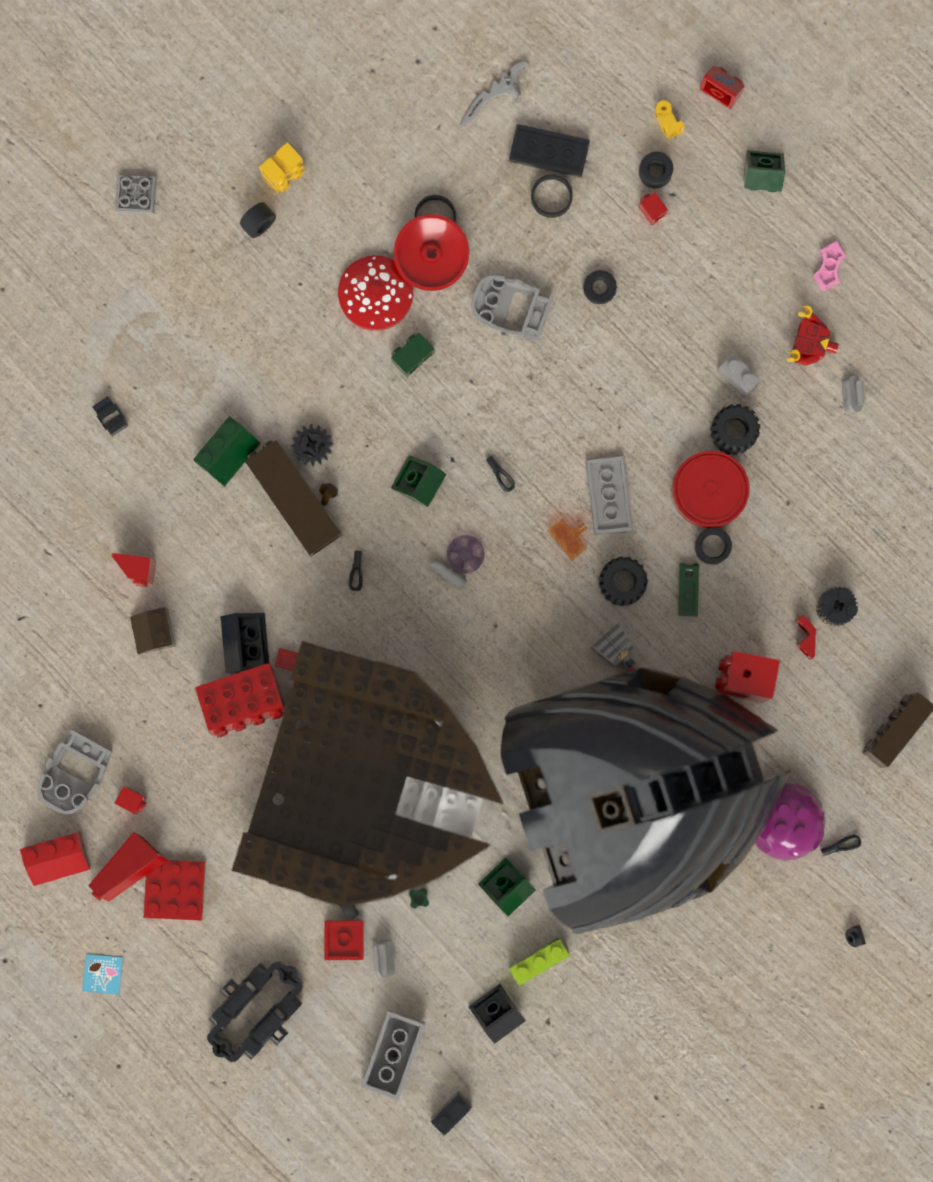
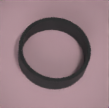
(551, 177)
(435, 197)

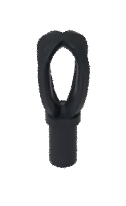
(496, 469)
(356, 565)
(835, 847)

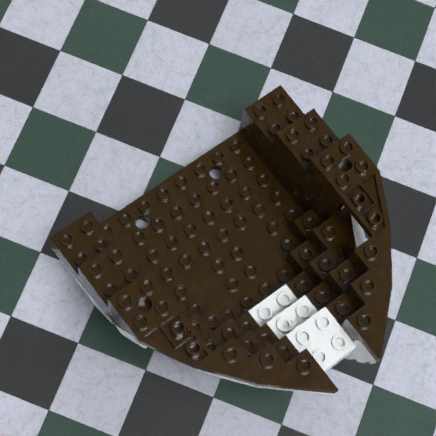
(371, 788)

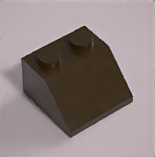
(152, 630)

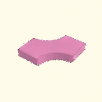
(827, 274)

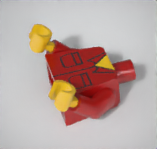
(811, 339)

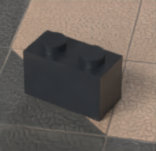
(451, 1113)

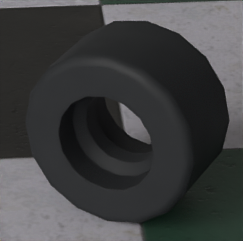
(660, 159)
(257, 220)

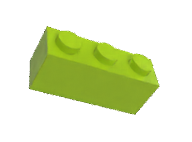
(539, 961)

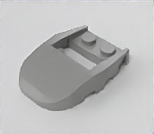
(493, 301)
(64, 791)

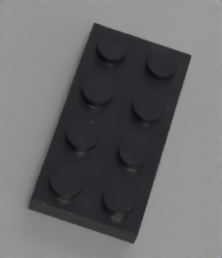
(549, 150)

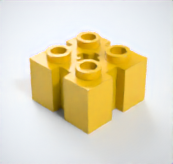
(282, 168)

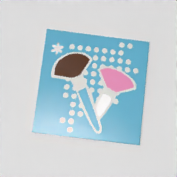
(102, 974)

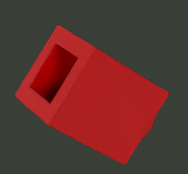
(652, 208)
(131, 800)

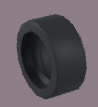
(727, 548)

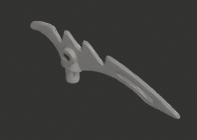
(507, 85)

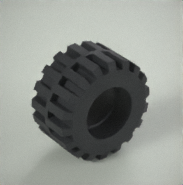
(737, 413)
(634, 569)

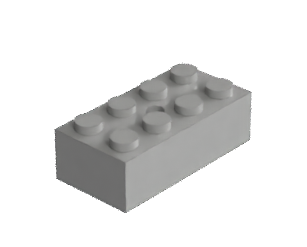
(388, 1073)

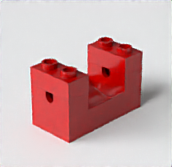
(747, 676)

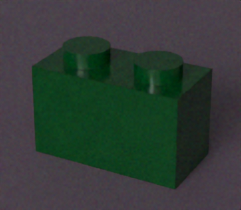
(412, 354)

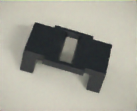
(104, 409)

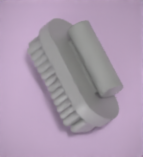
(853, 394)
(384, 958)

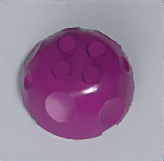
(794, 826)

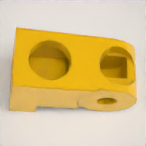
(667, 121)

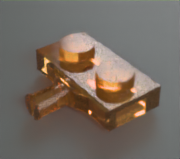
(568, 538)

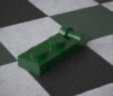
(688, 590)

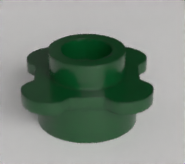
(422, 902)

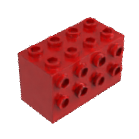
(241, 700)

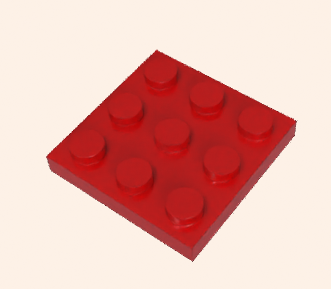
(175, 891)

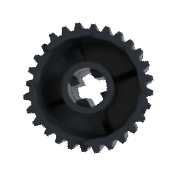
(842, 597)

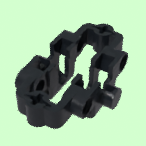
(269, 1023)

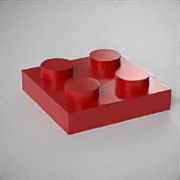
(344, 940)

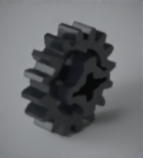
(302, 449)

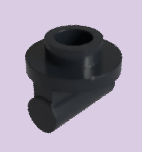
(855, 936)

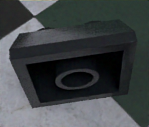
(497, 1013)

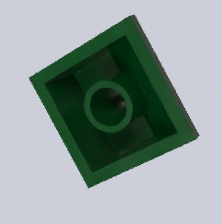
(764, 171)
(418, 480)
(506, 887)

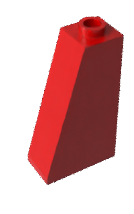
(126, 867)

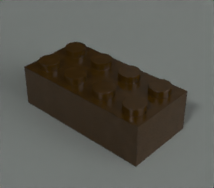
(898, 730)

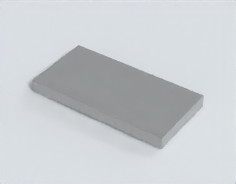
(609, 495)

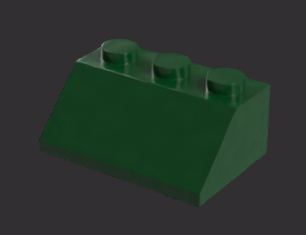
(226, 451)

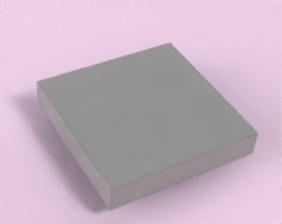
(135, 194)

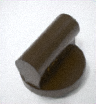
(328, 491)

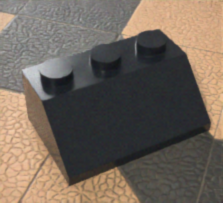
(244, 641)

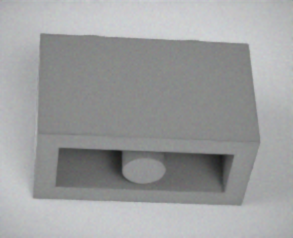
(738, 375)

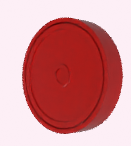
(710, 489)

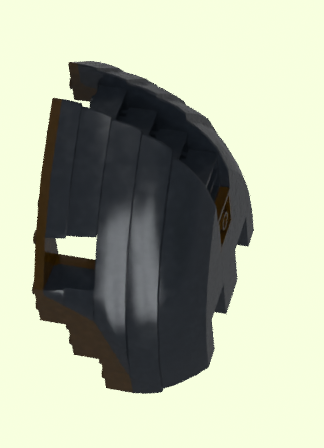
(641, 792)

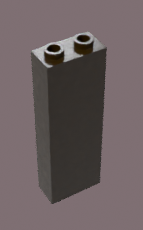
(292, 497)

